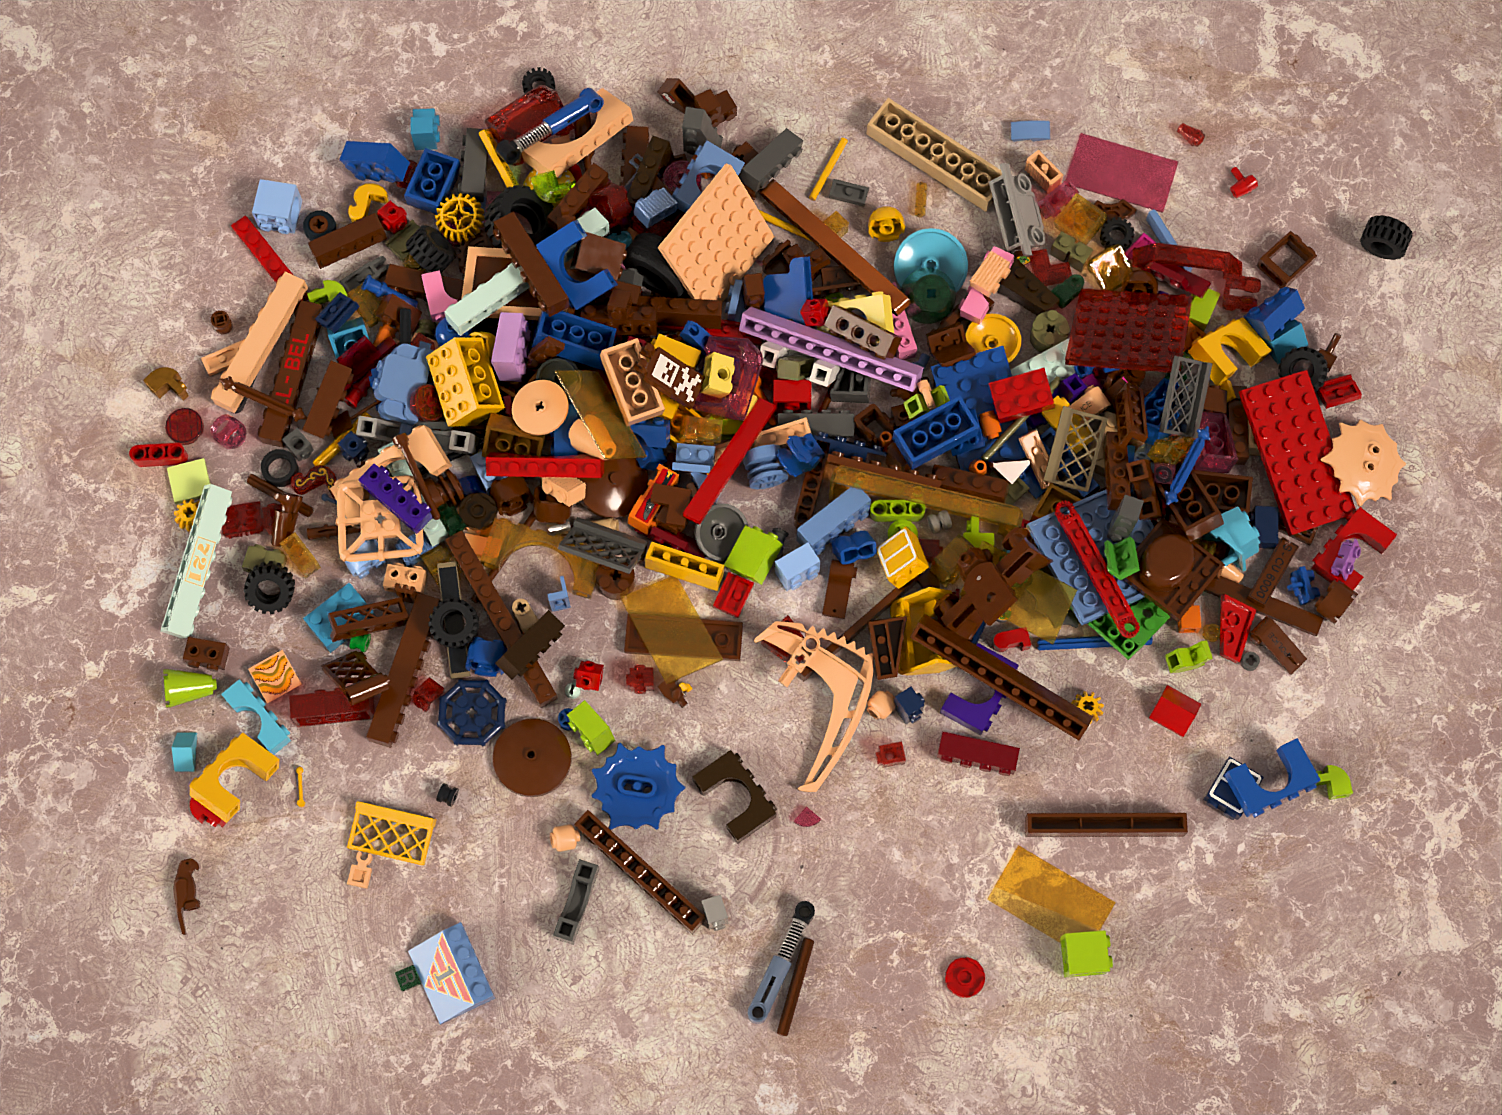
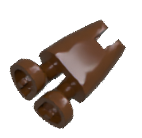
(286, 518)

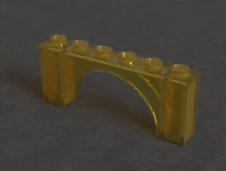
(507, 538)

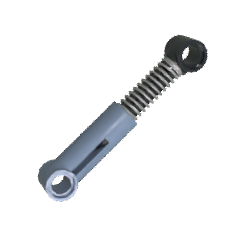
(780, 964)

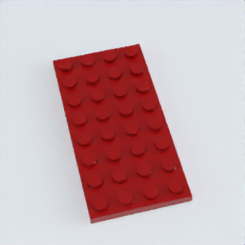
(1291, 445)

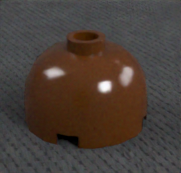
(1140, 281)

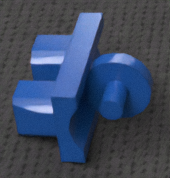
(1301, 585)

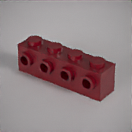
(978, 753)

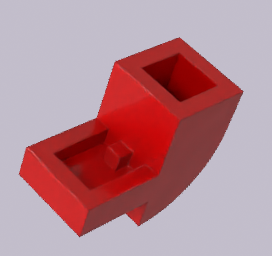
(201, 813)

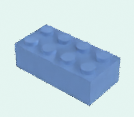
(834, 519)

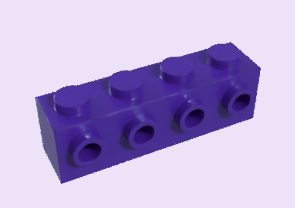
(395, 498)

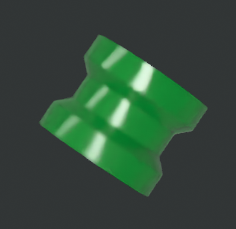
(360, 642)

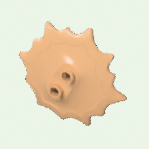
(1365, 461)

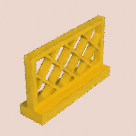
(396, 816)

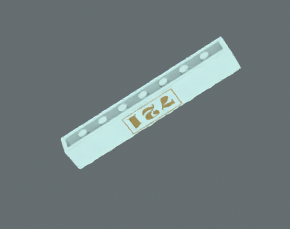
(196, 561)

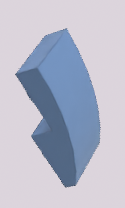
(1030, 130)

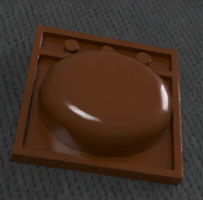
(1172, 569)

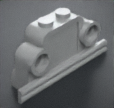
(1017, 211)

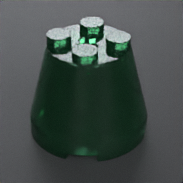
(931, 309)

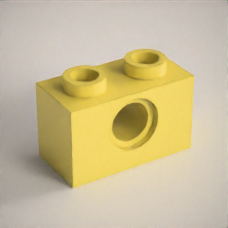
(714, 365)

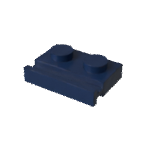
(337, 312)

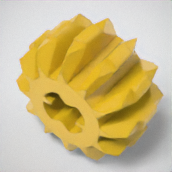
(183, 512)
(1086, 700)

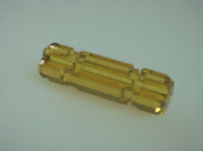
(921, 197)

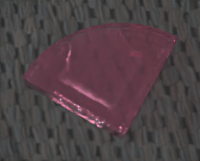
(807, 818)

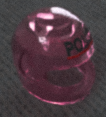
(232, 435)

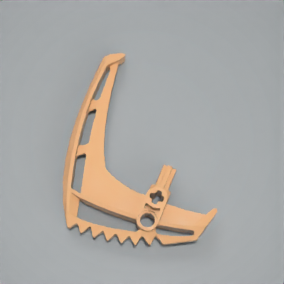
(838, 676)

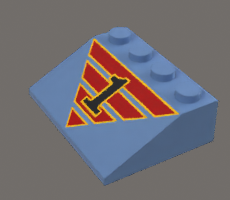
(451, 973)

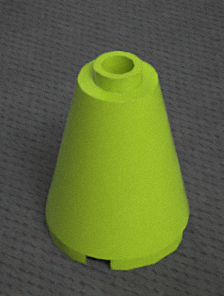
(186, 686)

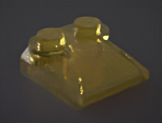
(1110, 267)

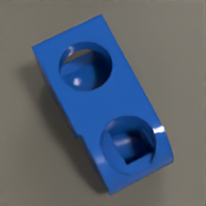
(695, 336)

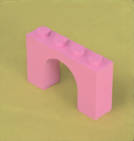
(436, 296)

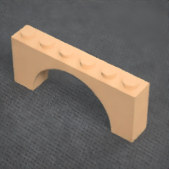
(561, 157)
(423, 448)

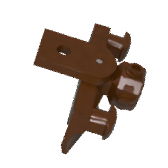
(989, 584)

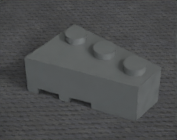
(698, 130)
(851, 387)

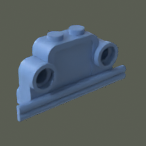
(396, 381)

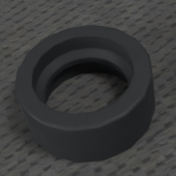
(269, 458)

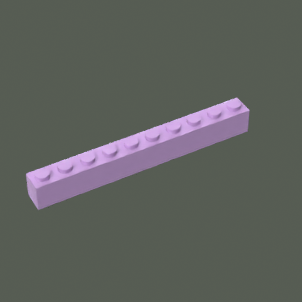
(830, 348)

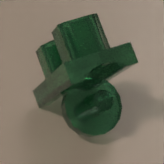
(451, 519)

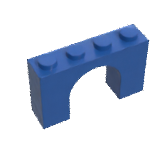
(554, 250)
(1255, 799)

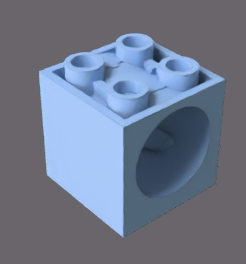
(277, 206)

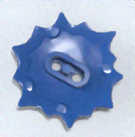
(640, 770)

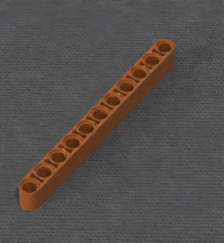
(833, 245)

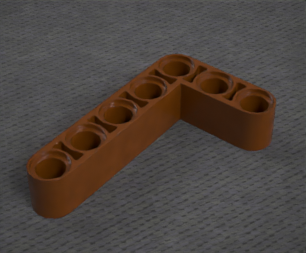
(811, 493)

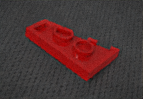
(1234, 627)

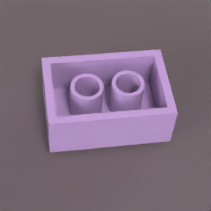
(511, 347)

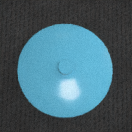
(931, 250)

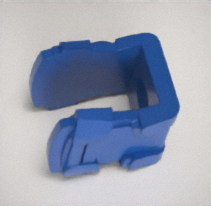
(803, 456)

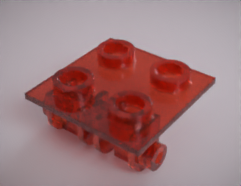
(243, 519)

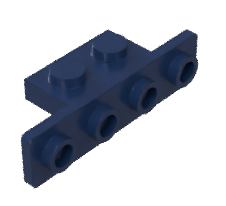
(849, 449)

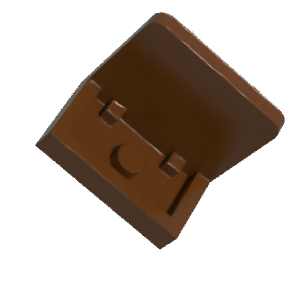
(949, 345)

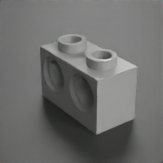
(715, 912)

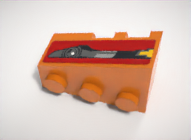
(644, 513)

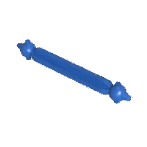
(1187, 465)

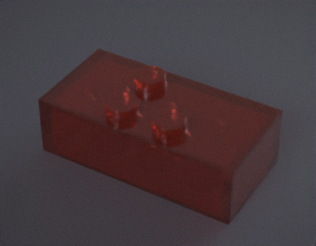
(328, 708)

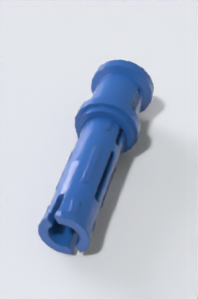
(382, 289)

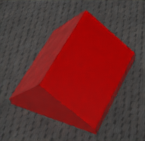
(1175, 711)

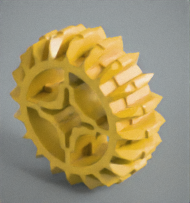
(458, 203)

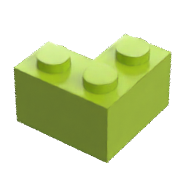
(593, 729)

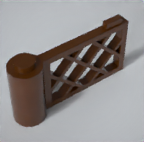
(362, 687)

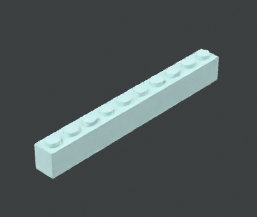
(508, 284)

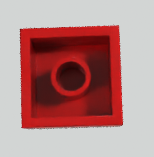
(791, 395)

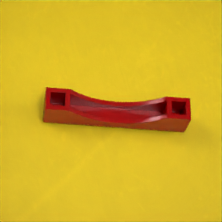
(544, 466)

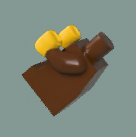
(675, 692)

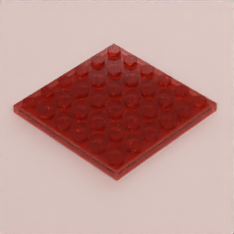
(1128, 330)

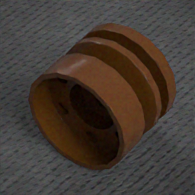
(445, 489)

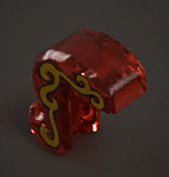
(315, 477)

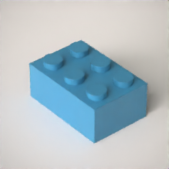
(318, 619)

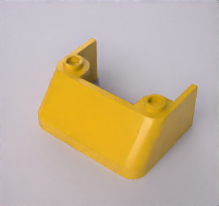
(915, 657)

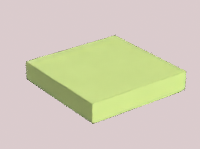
(188, 480)

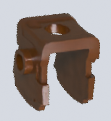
(867, 416)

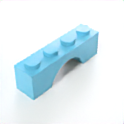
(271, 734)

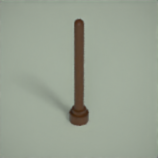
(401, 442)

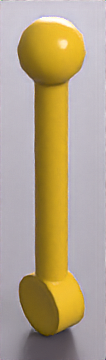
(301, 803)

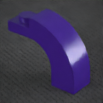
(1069, 388)

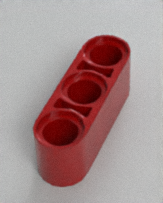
(166, 459)

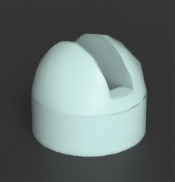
(576, 692)

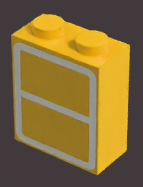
(902, 557)

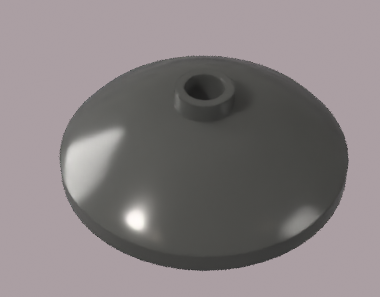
(729, 523)

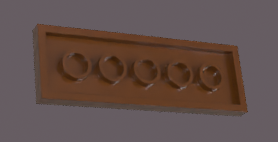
(874, 466)
(725, 635)

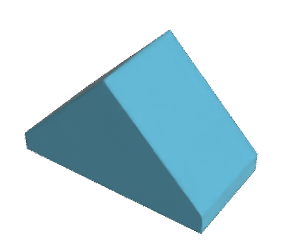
(184, 752)

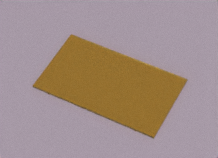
(600, 414)
(1040, 602)
(671, 629)
(1048, 897)

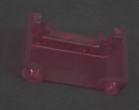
(747, 365)

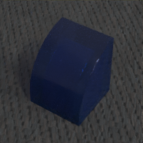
(471, 484)

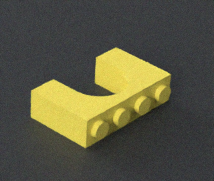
(875, 307)

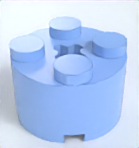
(361, 567)

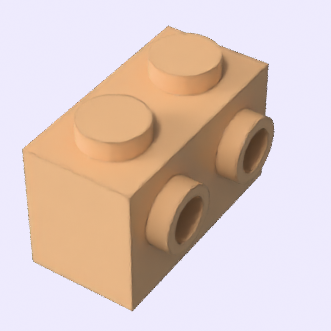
(404, 576)

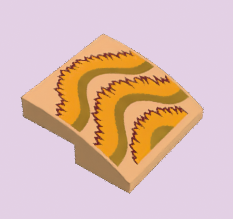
(274, 676)

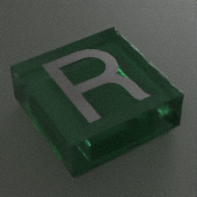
(407, 978)

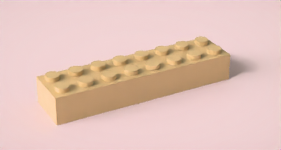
(934, 153)

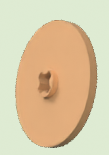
(537, 394)

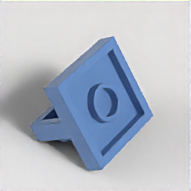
(694, 458)

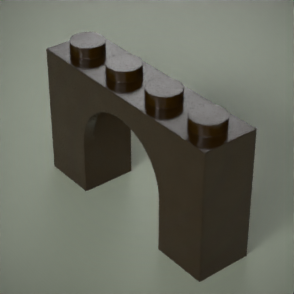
(655, 160)
(729, 769)

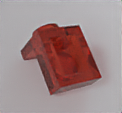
(426, 694)

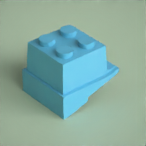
(1238, 535)

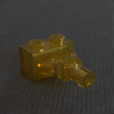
(700, 430)

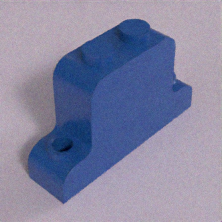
(789, 291)

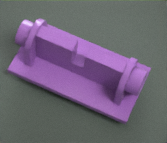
(1345, 566)

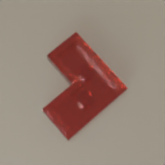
(1048, 273)

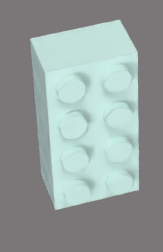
(1052, 360)

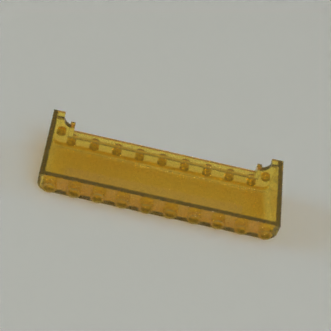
(932, 497)

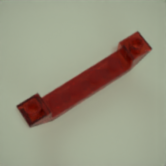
(1186, 256)

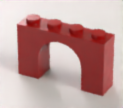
(1359, 526)

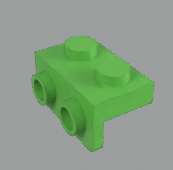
(1121, 558)

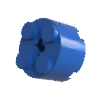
(483, 656)

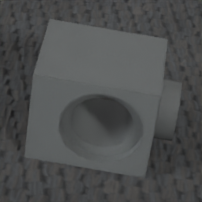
(295, 438)

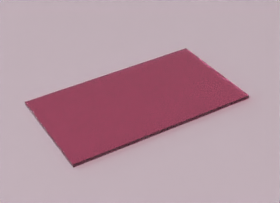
(1122, 172)

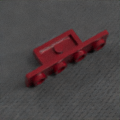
(1180, 278)
(364, 356)
(679, 542)

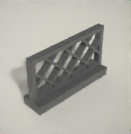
(1193, 397)
(601, 537)

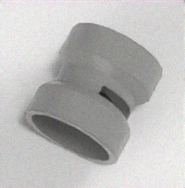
(939, 521)

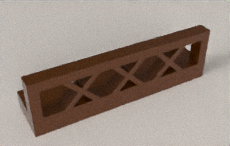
(1130, 415)
(371, 625)

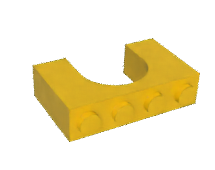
(1235, 334)
(684, 353)
(242, 753)

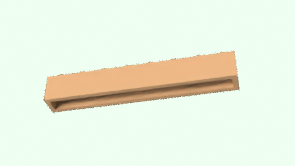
(261, 339)

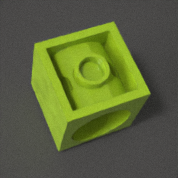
(1085, 953)

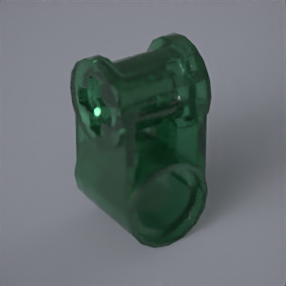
(1066, 291)

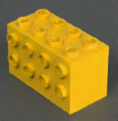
(465, 381)

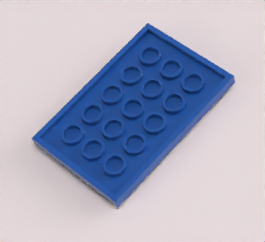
(971, 382)

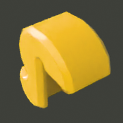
(363, 196)

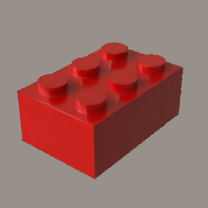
(1022, 395)

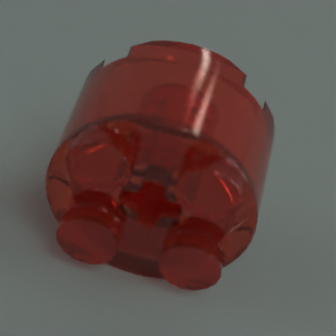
(611, 202)

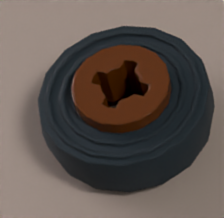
(321, 219)

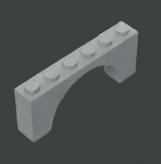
(450, 441)

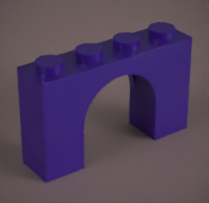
(975, 716)

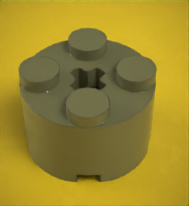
(1048, 330)

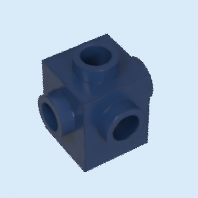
(354, 448)

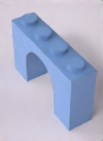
(708, 160)

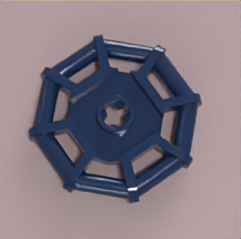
(479, 720)

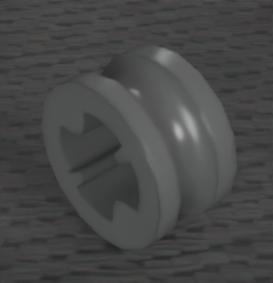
(1246, 666)

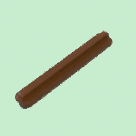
(268, 489)

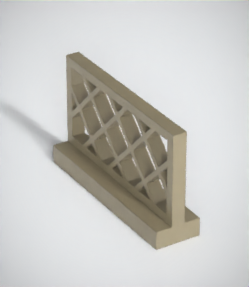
(1059, 443)

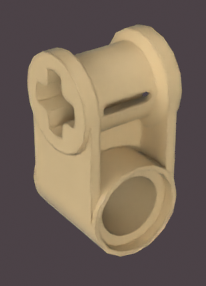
(525, 619)

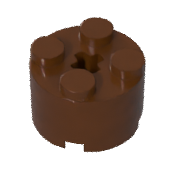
(511, 495)
(549, 509)
(615, 589)
(1336, 601)

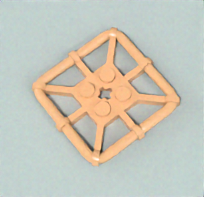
(371, 528)

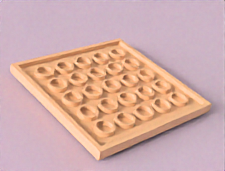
(716, 238)

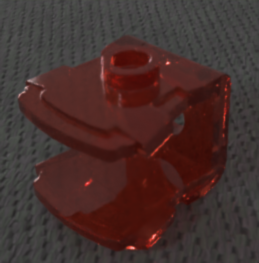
(1240, 282)

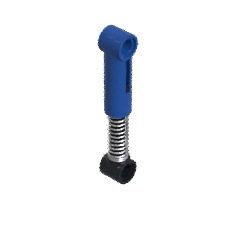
(586, 102)

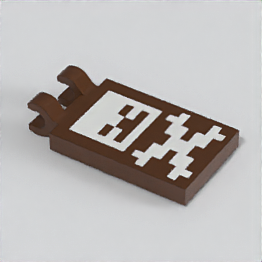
(669, 375)

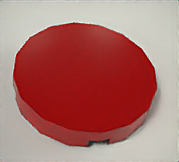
(965, 977)

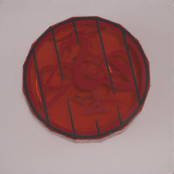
(426, 403)
(184, 426)

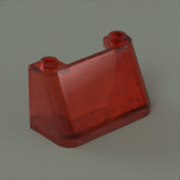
(525, 114)

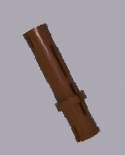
(328, 531)

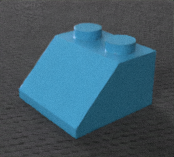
(347, 335)

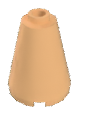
(582, 440)

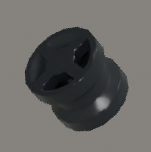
(447, 794)

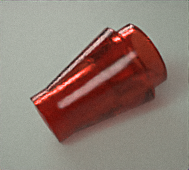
(1191, 135)

